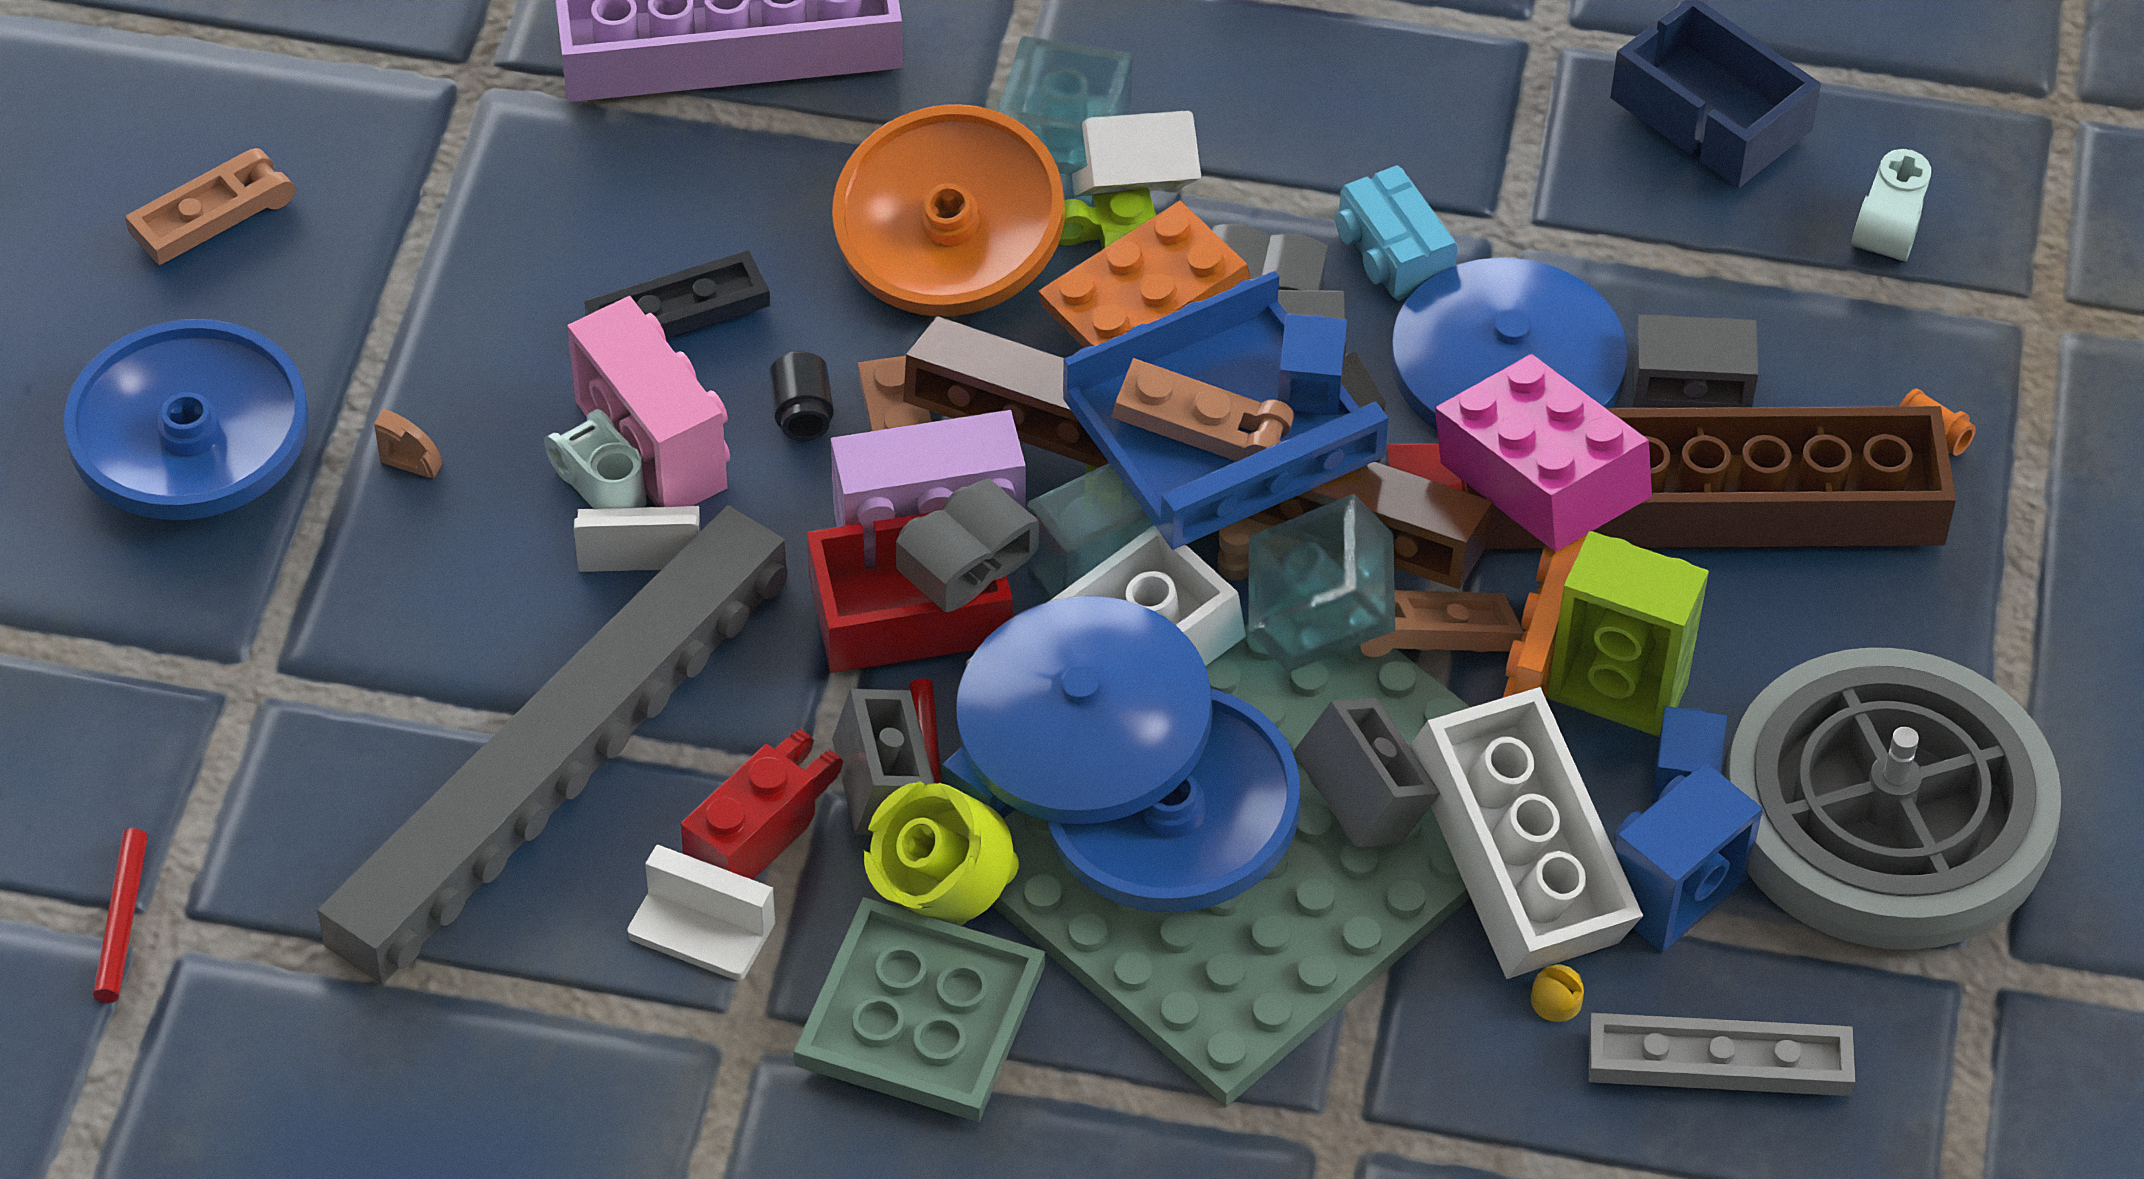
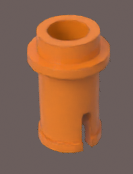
(1957, 425)

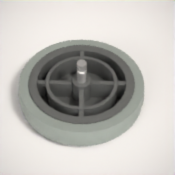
(1895, 797)

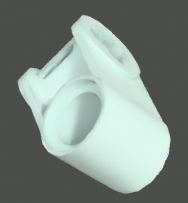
(1894, 205)
(599, 463)

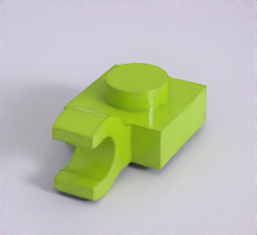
(1108, 212)

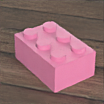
(652, 400)

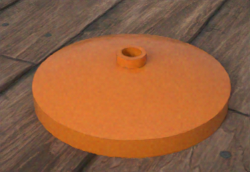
(948, 210)

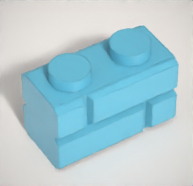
(1394, 231)

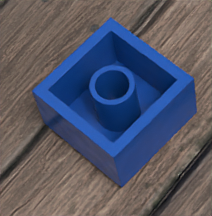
(1687, 852)

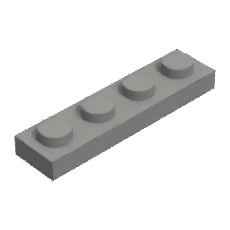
(1721, 1054)

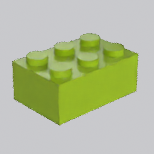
(1626, 632)

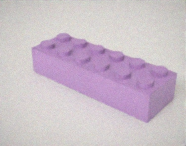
(702, 44)

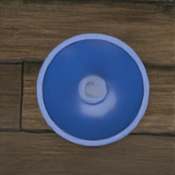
(1496, 313)
(186, 419)
(1084, 709)
(1208, 834)

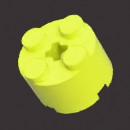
(939, 852)

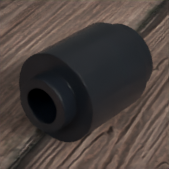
(801, 395)

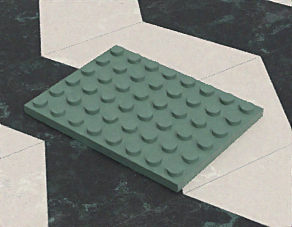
(1261, 972)

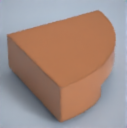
(406, 445)

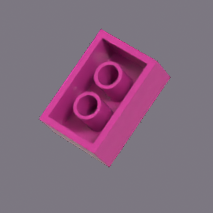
(1544, 452)

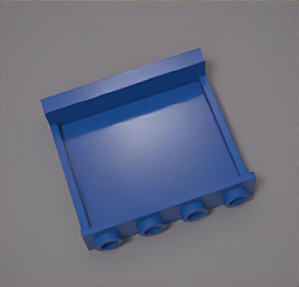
(1236, 347)

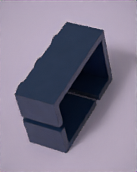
(1715, 91)

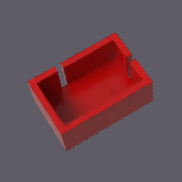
(879, 613)

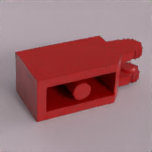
(760, 807)

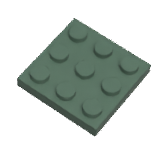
(920, 1009)

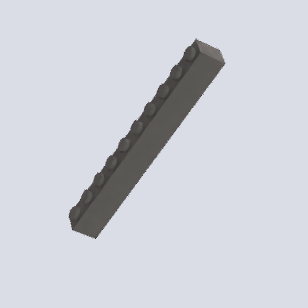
(552, 746)

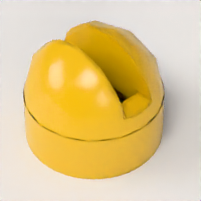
(1552, 995)

